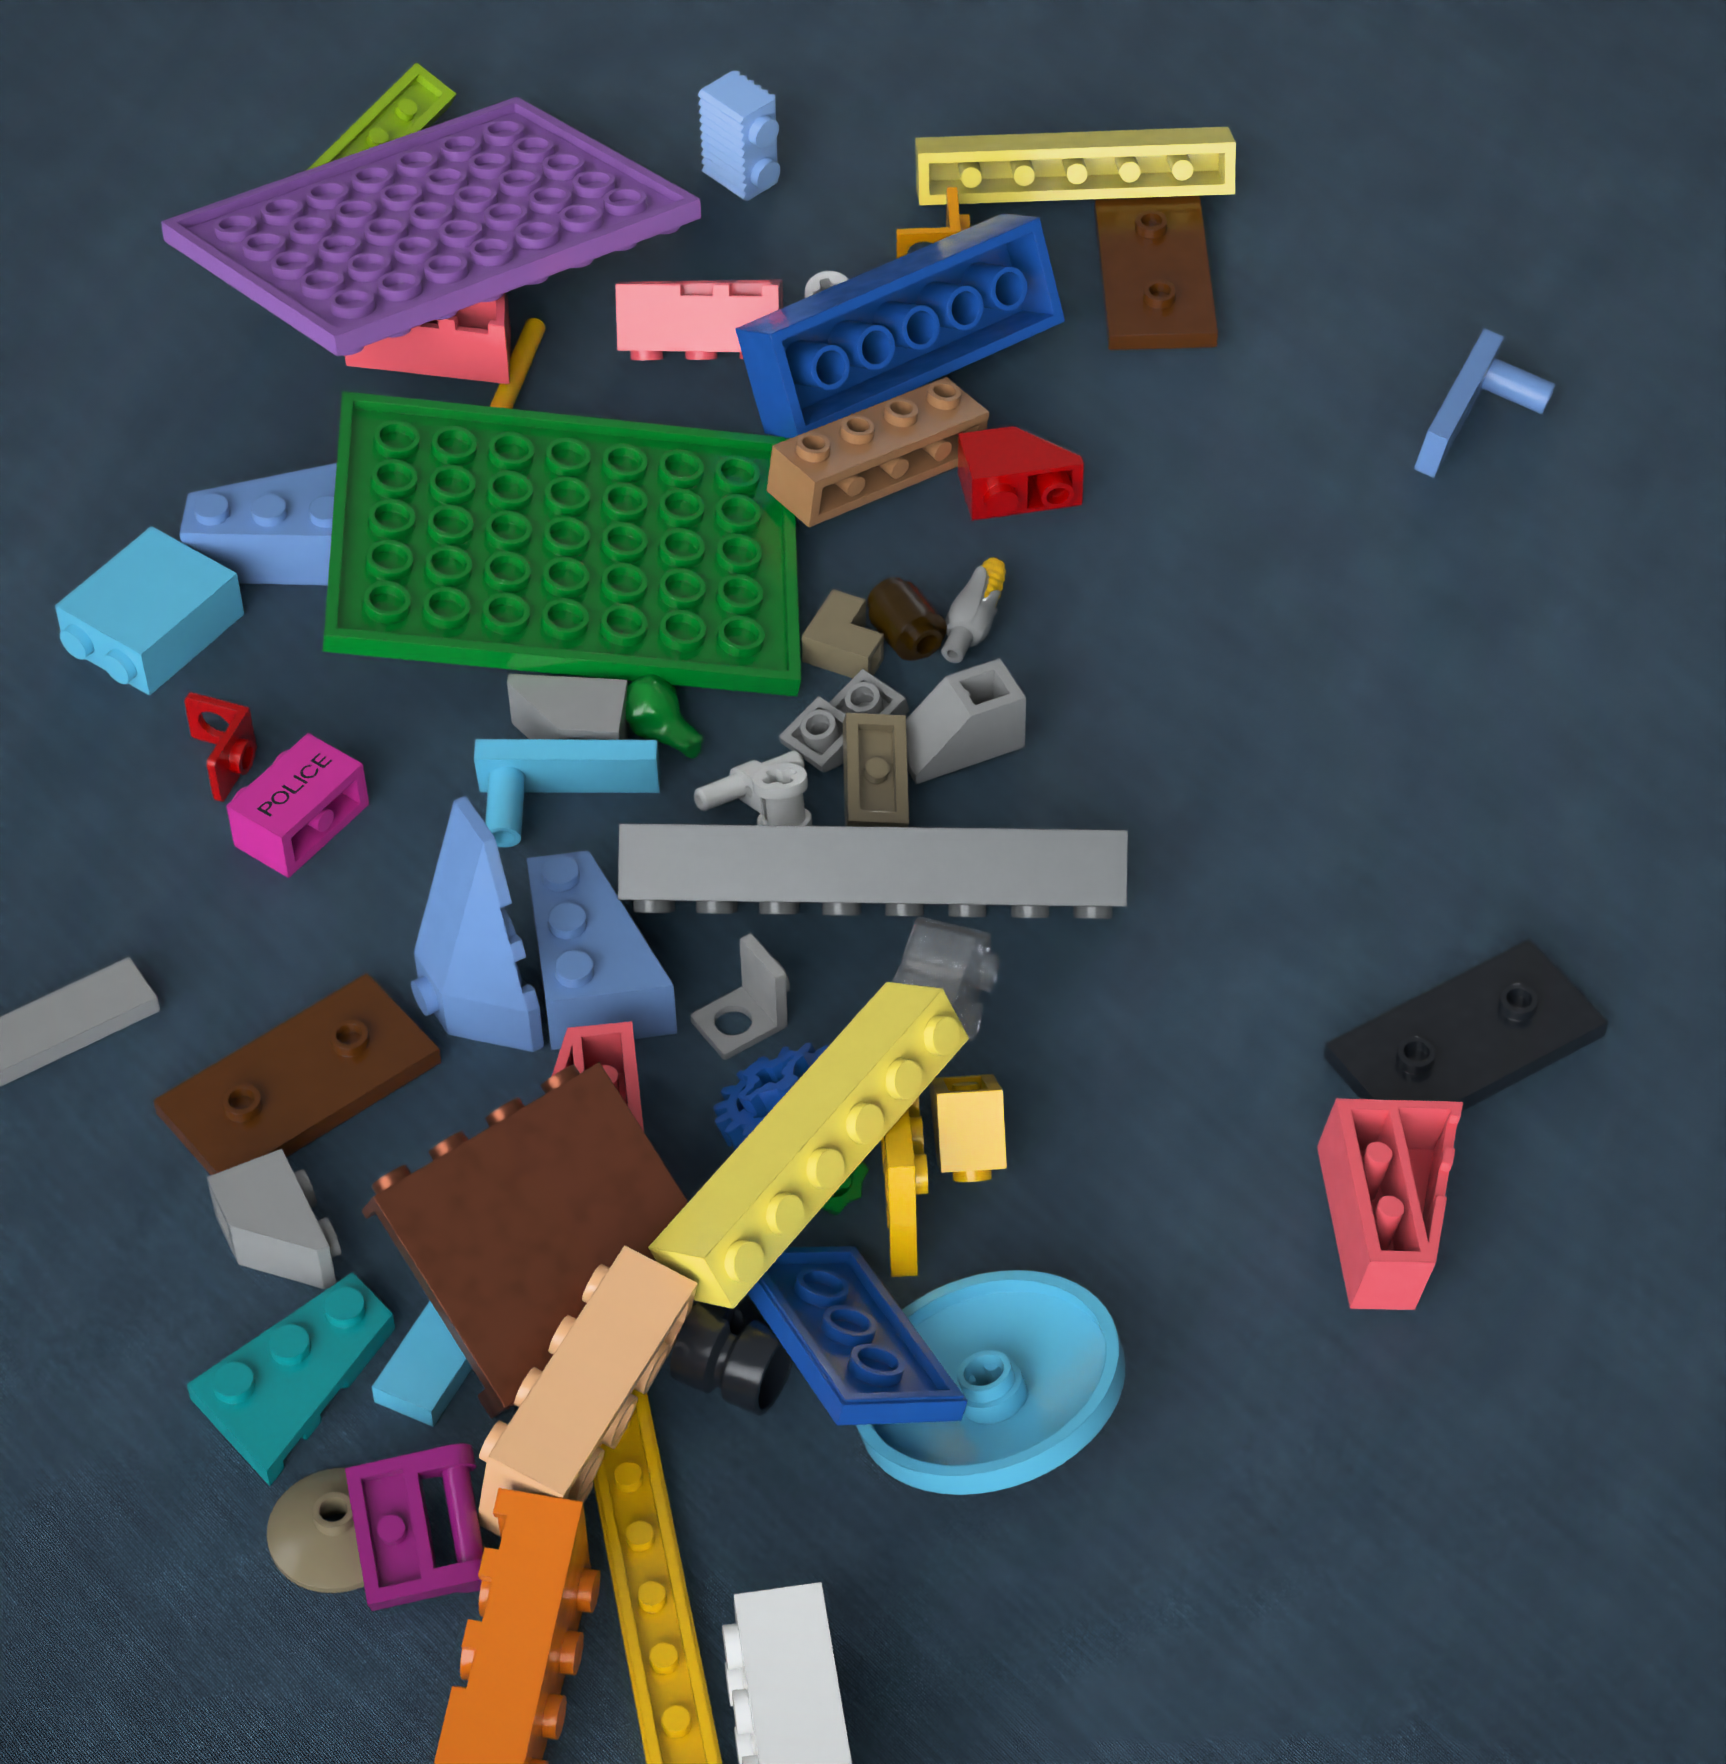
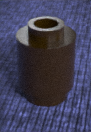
(906, 619)

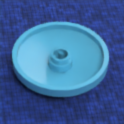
(1036, 1374)

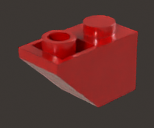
(1016, 473)

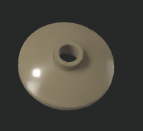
(307, 1547)

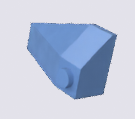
(470, 945)

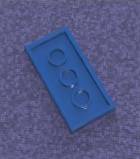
(853, 1340)

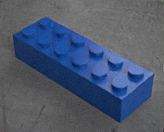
(900, 325)

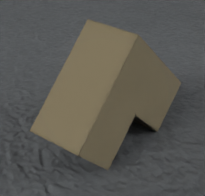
(839, 639)

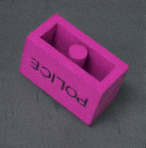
(297, 804)

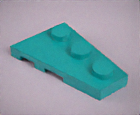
(287, 1375)

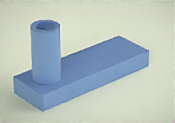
(1479, 372)

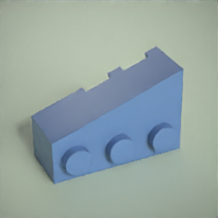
(266, 526)
(593, 953)

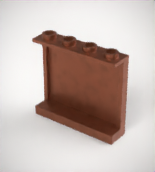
(524, 1217)

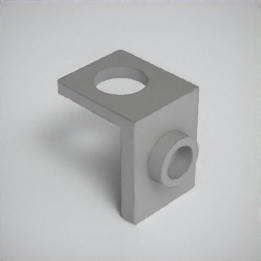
(759, 997)

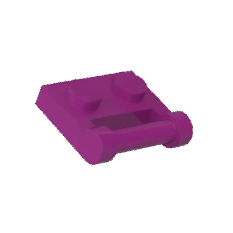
(396, 1530)

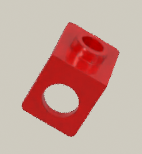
(234, 746)

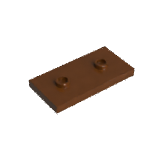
(1155, 273)
(299, 1078)

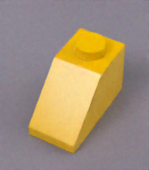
(968, 1126)

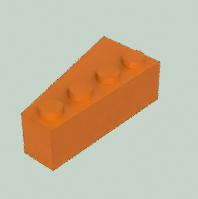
(527, 1635)

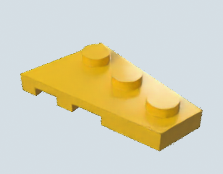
(905, 1177)

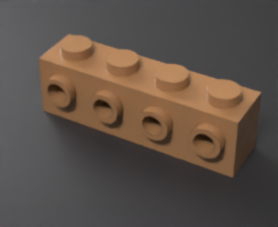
(873, 452)

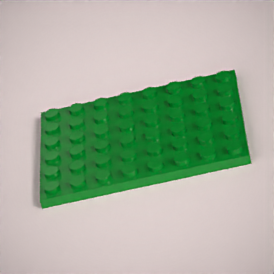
(560, 546)

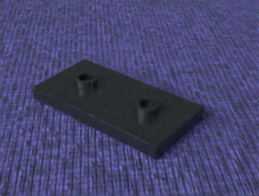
(1469, 1033)

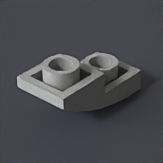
(819, 728)

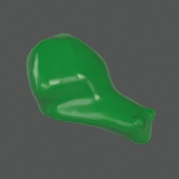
(656, 715)

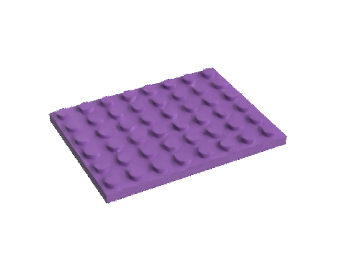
(429, 224)

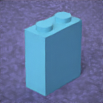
(149, 610)

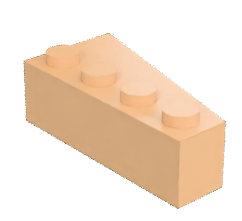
(587, 1384)

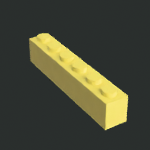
(1076, 165)
(810, 1142)

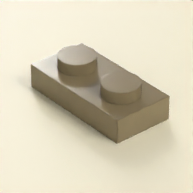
(875, 770)

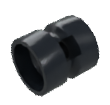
(725, 1353)

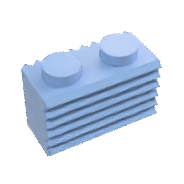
(739, 135)

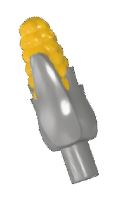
(974, 610)

